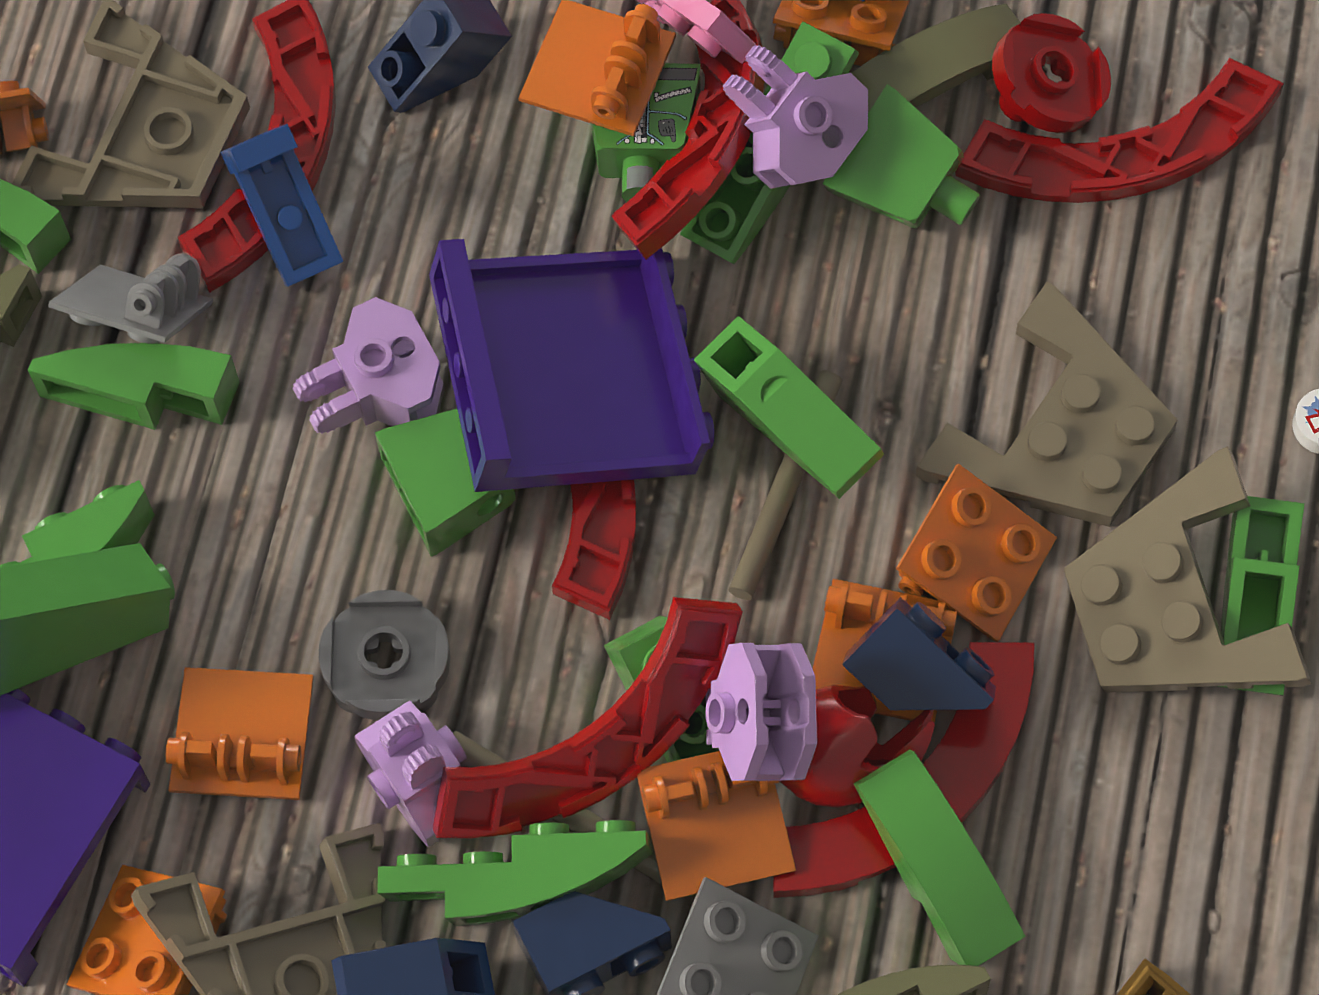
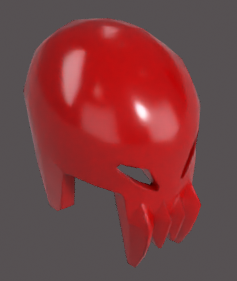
(849, 746)

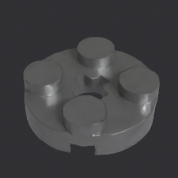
(359, 630)

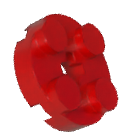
(1030, 94)

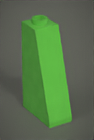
(77, 610)

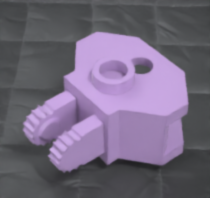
(802, 123)
(384, 368)
(763, 712)
(409, 764)

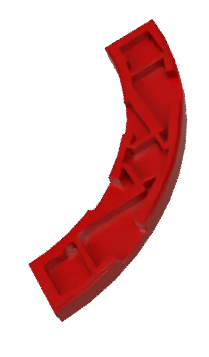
(305, 101)
(709, 155)
(1127, 161)
(598, 546)
(608, 751)
(963, 765)

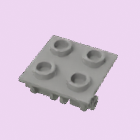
(146, 307)
(736, 948)

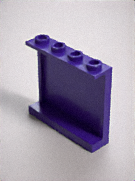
(569, 367)
(54, 810)

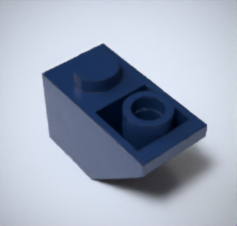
(438, 50)
(915, 667)
(588, 941)
(416, 968)

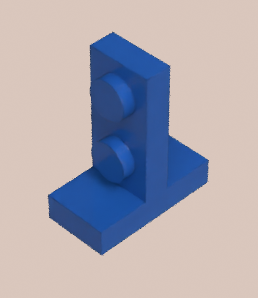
(283, 204)

